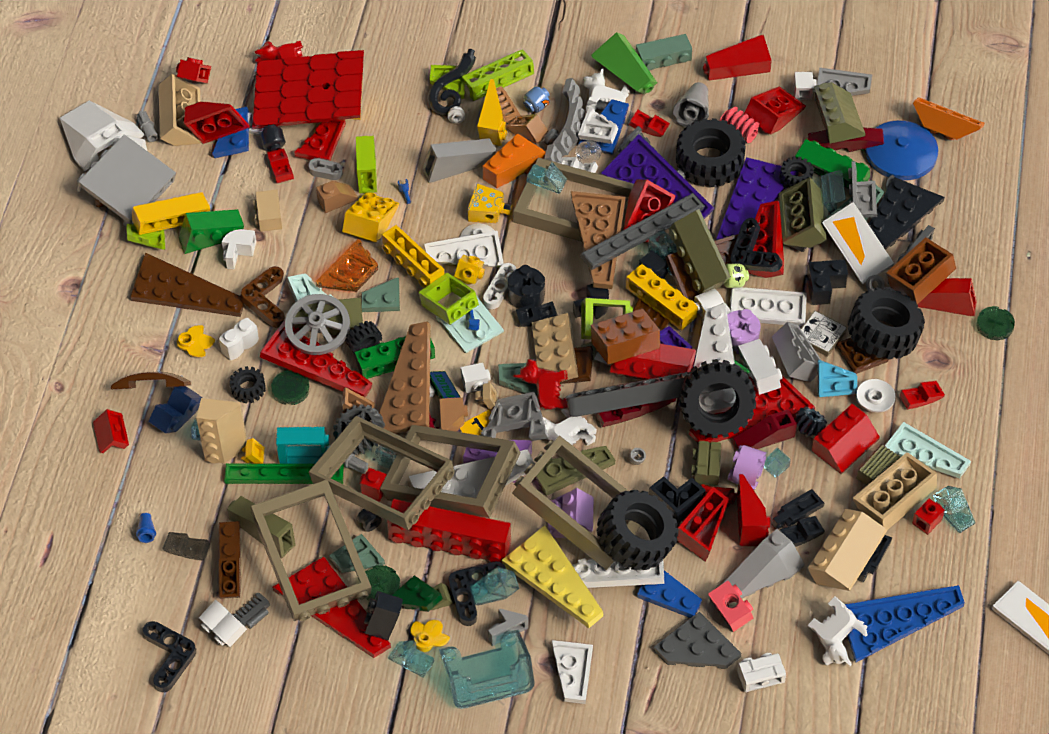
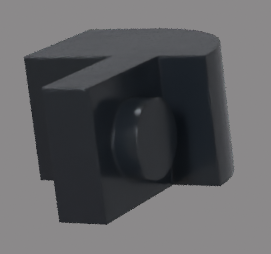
(595, 293)

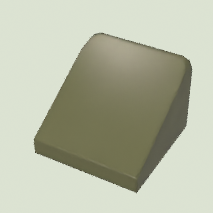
(446, 594)

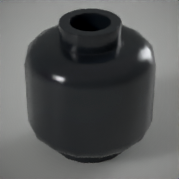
(272, 138)

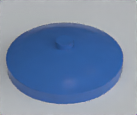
(906, 153)

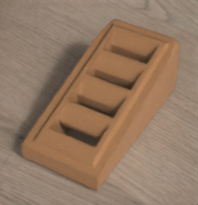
(503, 96)

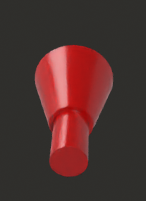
(728, 492)

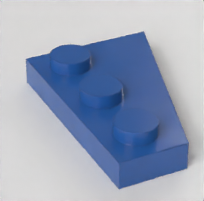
(615, 112)
(235, 142)
(671, 596)

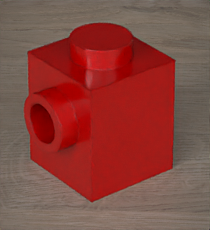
(371, 484)
(928, 516)

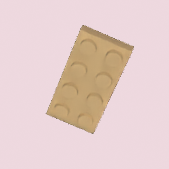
(555, 344)

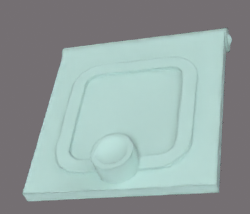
(470, 339)

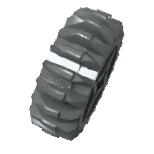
(366, 413)

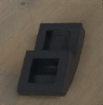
(531, 313)
(804, 531)

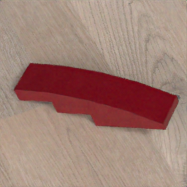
(872, 138)
(624, 414)

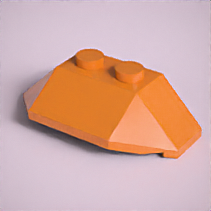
(944, 120)

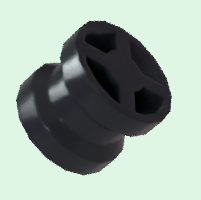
(369, 520)

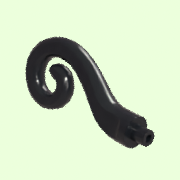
(465, 65)

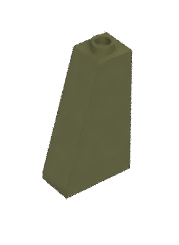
(354, 310)
(279, 528)

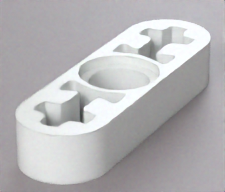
(499, 293)

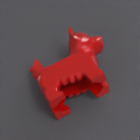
(271, 52)
(547, 384)

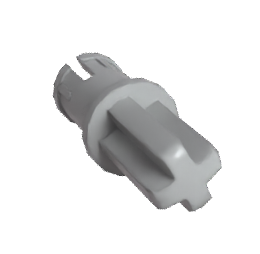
(147, 126)
(356, 464)

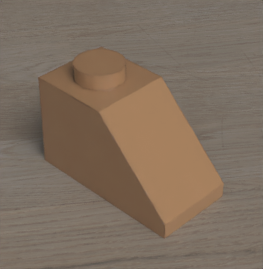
(529, 127)
(335, 195)
(452, 413)

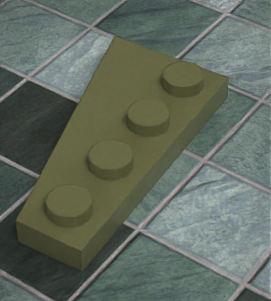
(560, 474)

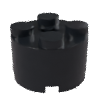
(526, 287)

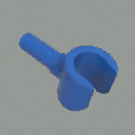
(404, 188)
(473, 323)

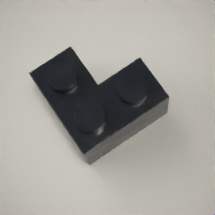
(823, 277)
(680, 500)
(383, 615)

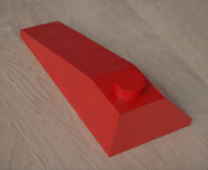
(769, 236)

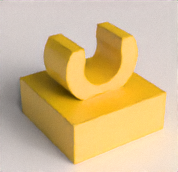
(254, 452)

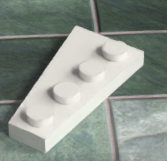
(483, 245)

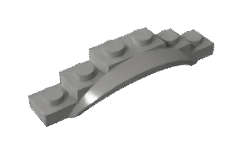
(569, 135)

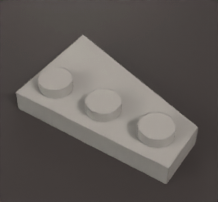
(852, 82)

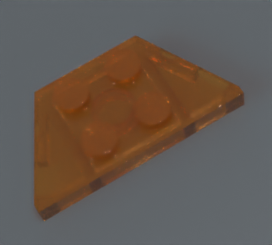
(349, 270)

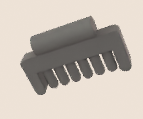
(254, 614)

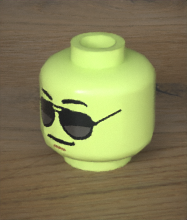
(738, 276)

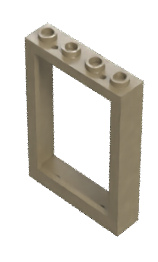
(560, 226)
(347, 443)
(491, 488)
(557, 517)
(323, 604)

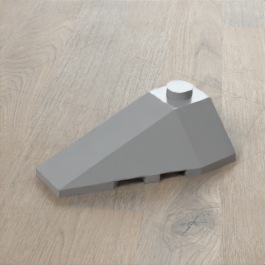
(769, 563)

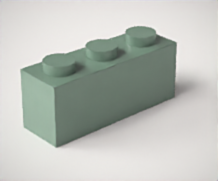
(665, 51)

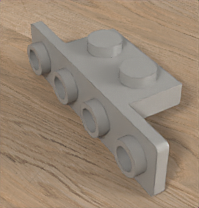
(863, 194)

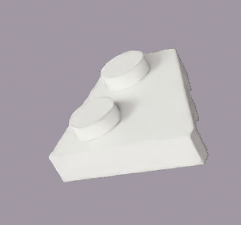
(597, 128)

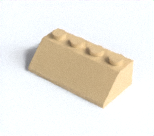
(173, 98)
(221, 429)
(896, 490)
(846, 550)

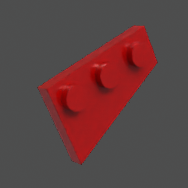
(323, 141)

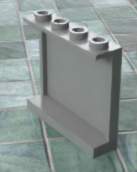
(126, 178)

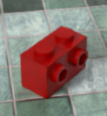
(193, 70)

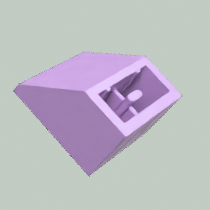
(578, 506)

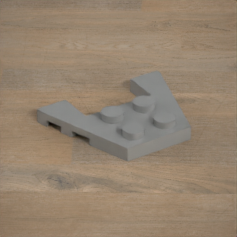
(517, 413)

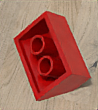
(845, 439)

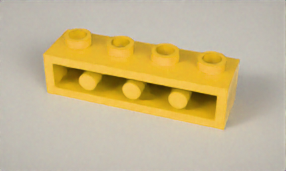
(167, 213)
(411, 256)
(661, 297)

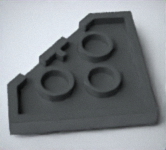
(697, 645)

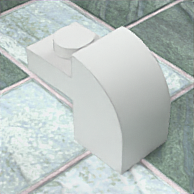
(238, 243)

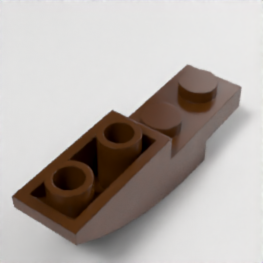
(229, 560)

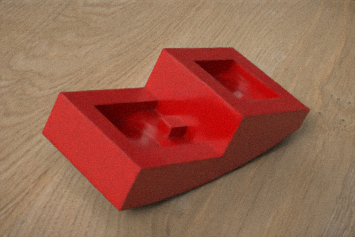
(653, 126)
(280, 165)
(923, 395)

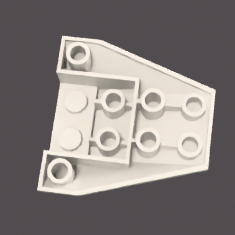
(93, 129)

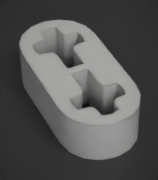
(326, 169)

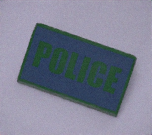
(442, 385)

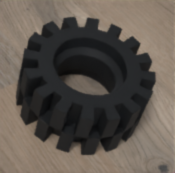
(795, 165)
(363, 336)
(247, 393)

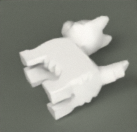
(600, 94)
(571, 429)
(835, 629)

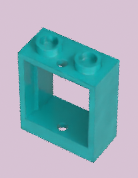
(301, 436)

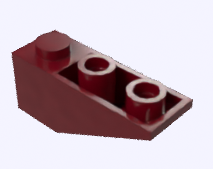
(769, 431)

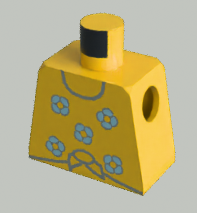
(487, 205)

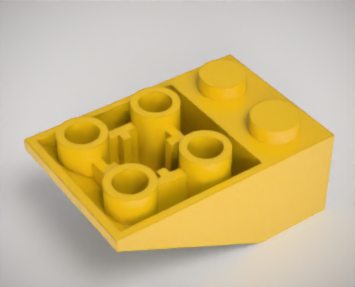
(369, 216)

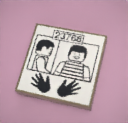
(823, 332)

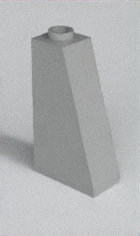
(456, 158)

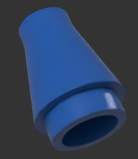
(146, 529)

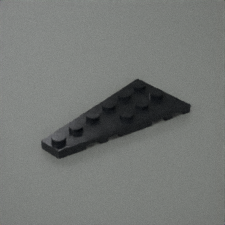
(902, 210)

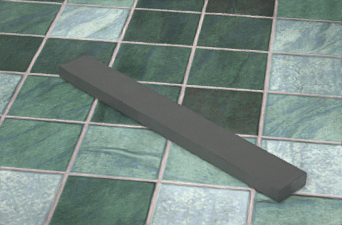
(640, 232)

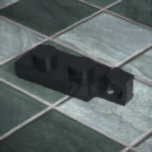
(797, 509)
(876, 558)

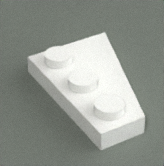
(573, 667)

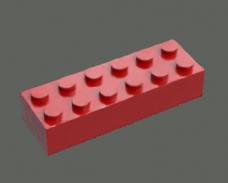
(454, 533)

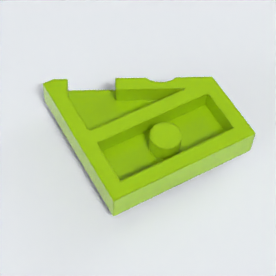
(438, 71)
(152, 239)

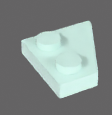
(302, 286)

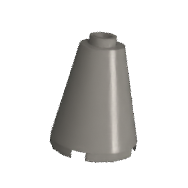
(692, 105)

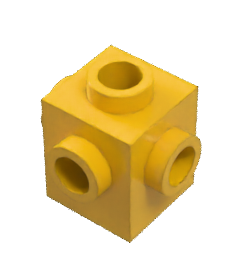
(469, 269)

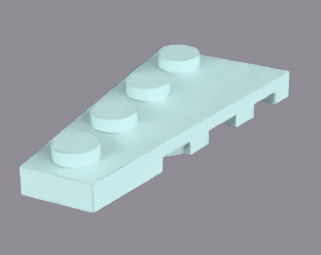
(927, 451)

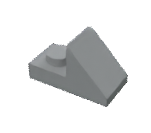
(509, 622)

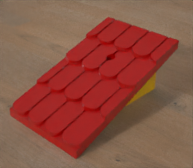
(308, 89)

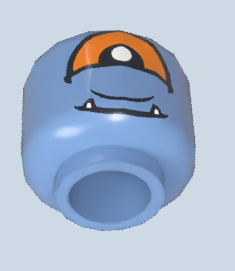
(536, 99)

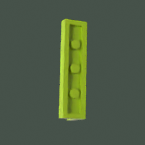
(502, 76)

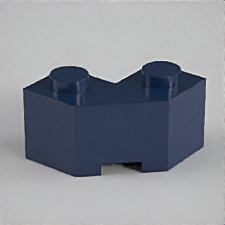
(177, 411)

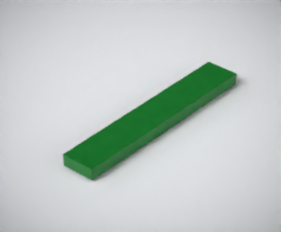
(273, 474)

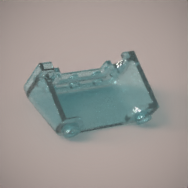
(488, 674)

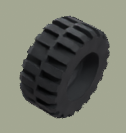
(714, 135)
(878, 337)
(724, 422)
(626, 546)

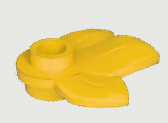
(196, 341)
(428, 635)

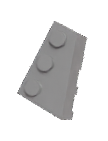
(796, 352)

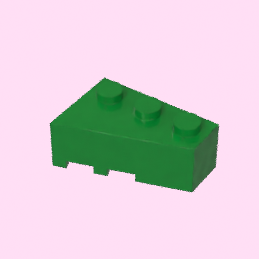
(208, 228)

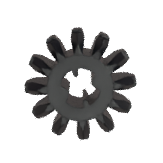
(809, 422)

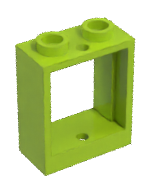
(366, 164)
(446, 284)
(587, 312)

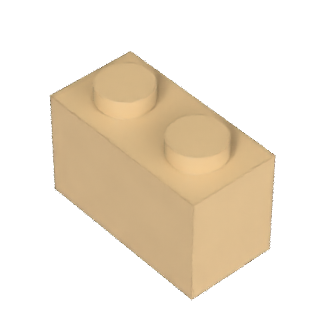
(268, 210)

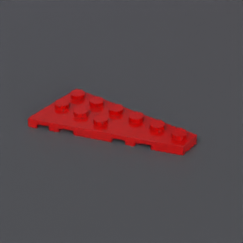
(321, 368)
(766, 404)
(320, 580)

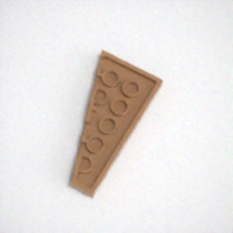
(598, 220)
(409, 387)

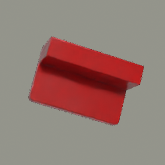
(110, 431)

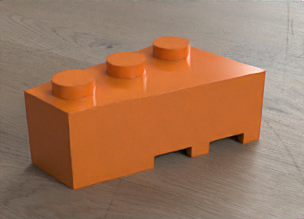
(511, 161)

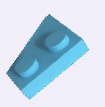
(835, 380)

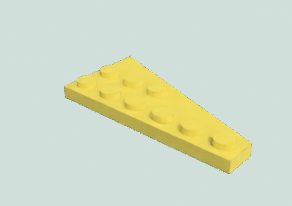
(548, 570)

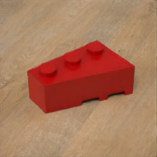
(702, 524)

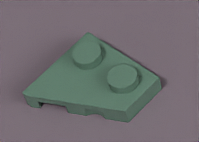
(382, 297)
(506, 378)
(367, 554)

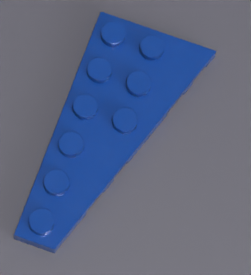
(899, 616)

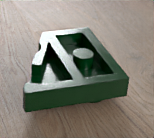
(418, 595)

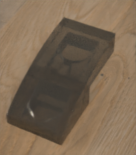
(186, 547)

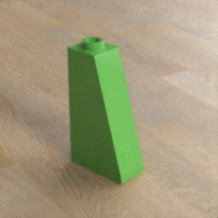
(625, 63)

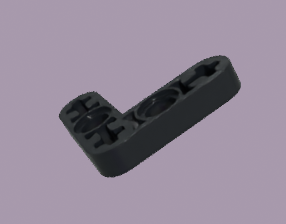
(748, 253)
(467, 581)
(176, 655)

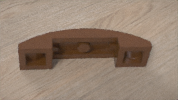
(172, 380)

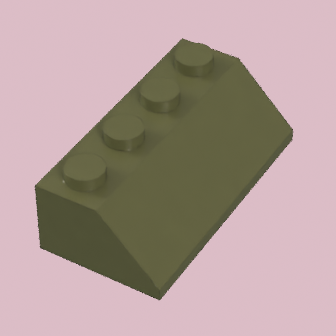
(838, 113)
(802, 214)
(699, 252)

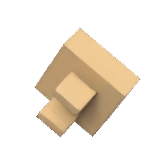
(487, 396)

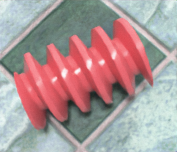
(746, 127)

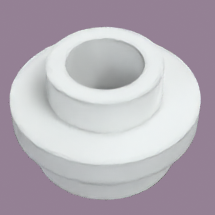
(456, 111)

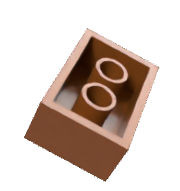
(921, 270)
(625, 336)

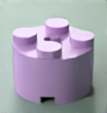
(743, 327)
(749, 463)

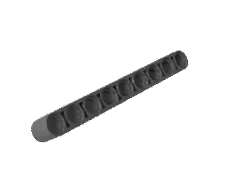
(630, 394)

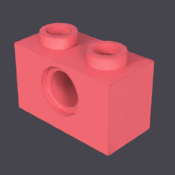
(735, 616)

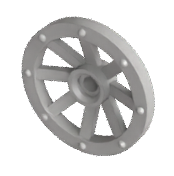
(319, 326)

